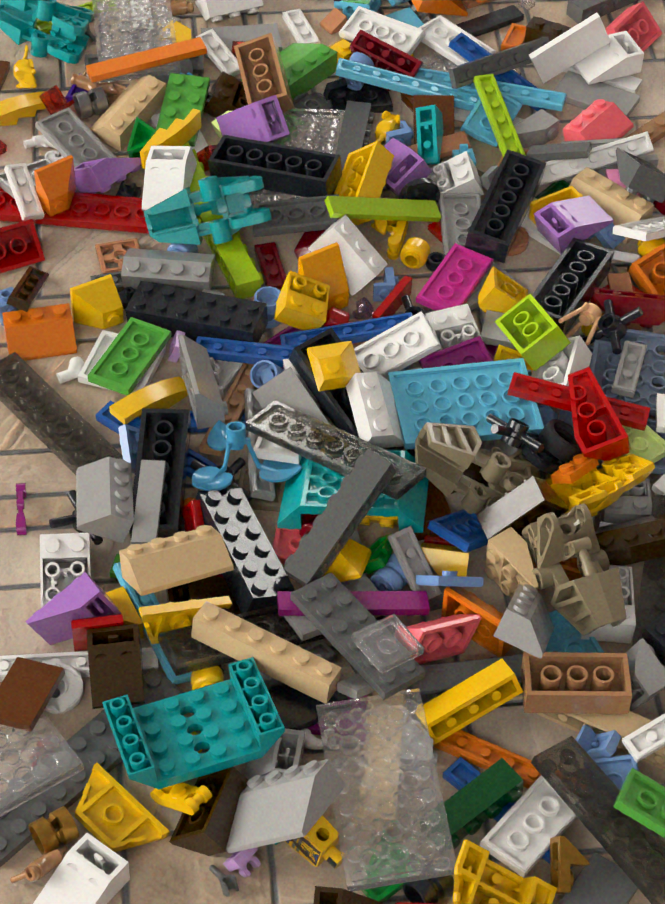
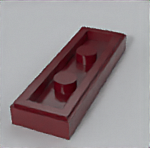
(270, 265)

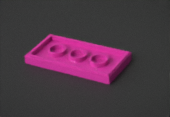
(454, 279)

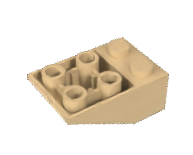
(509, 562)

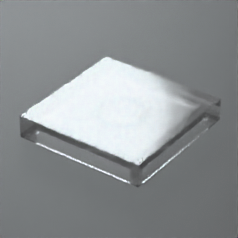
(387, 643)

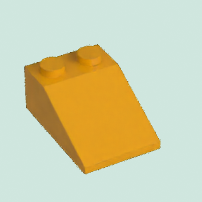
(327, 267)

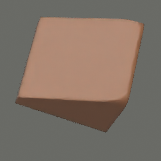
(334, 21)

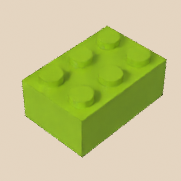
(532, 332)

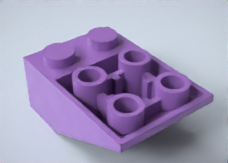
(256, 121)
(405, 166)
(101, 173)
(570, 219)
(77, 601)

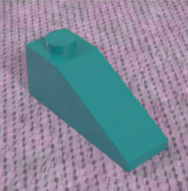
(429, 133)

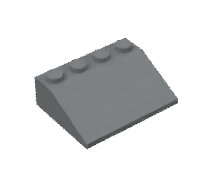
(283, 804)

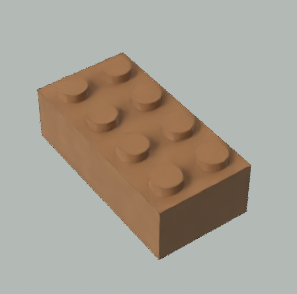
(263, 71)
(576, 683)

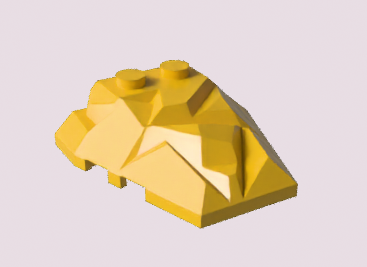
(604, 485)
(486, 882)

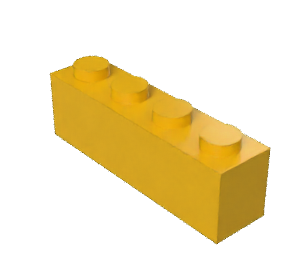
(470, 700)

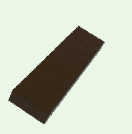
(28, 289)

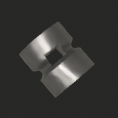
(90, 102)

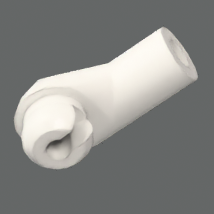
(73, 371)

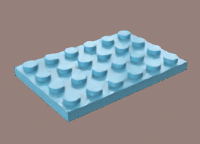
(461, 397)

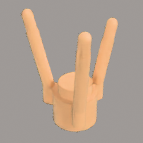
(588, 316)

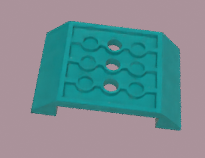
(315, 484)
(234, 722)

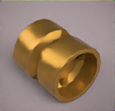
(44, 830)

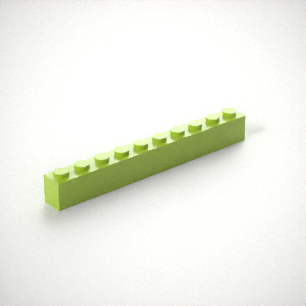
(232, 255)

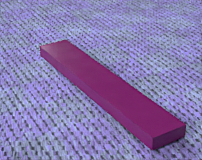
(374, 601)

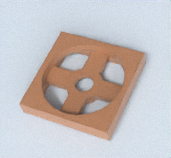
(103, 248)

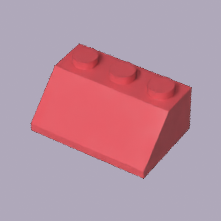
(638, 23)
(597, 122)
(444, 636)

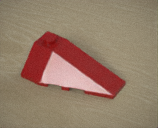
(594, 420)

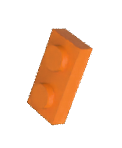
(574, 470)

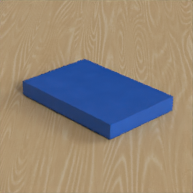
(460, 530)

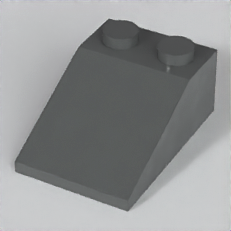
(640, 176)

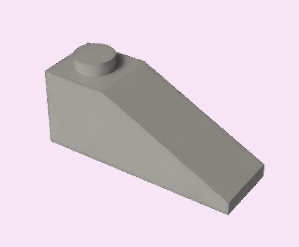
(537, 129)

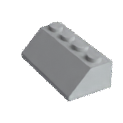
(168, 268)
(201, 383)
(105, 498)
(526, 622)

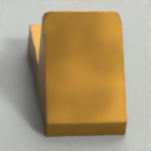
(562, 857)

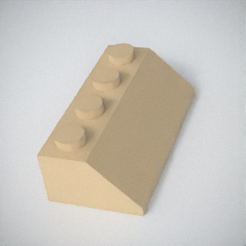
(139, 99)
(612, 198)
(175, 560)

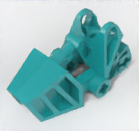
(68, 29)
(176, 219)

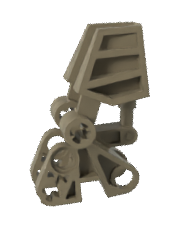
(451, 449)
(584, 601)

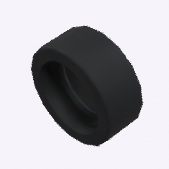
(559, 440)

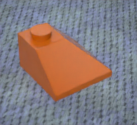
(56, 185)

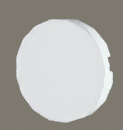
(70, 689)

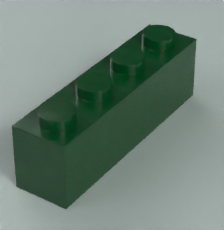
(482, 800)

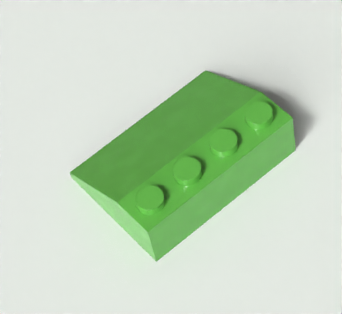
(307, 65)

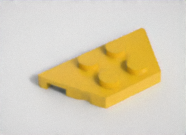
(175, 615)
(115, 814)

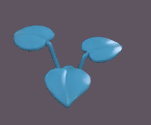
(234, 437)

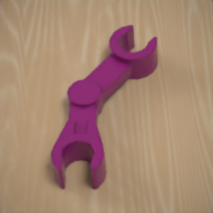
(21, 494)

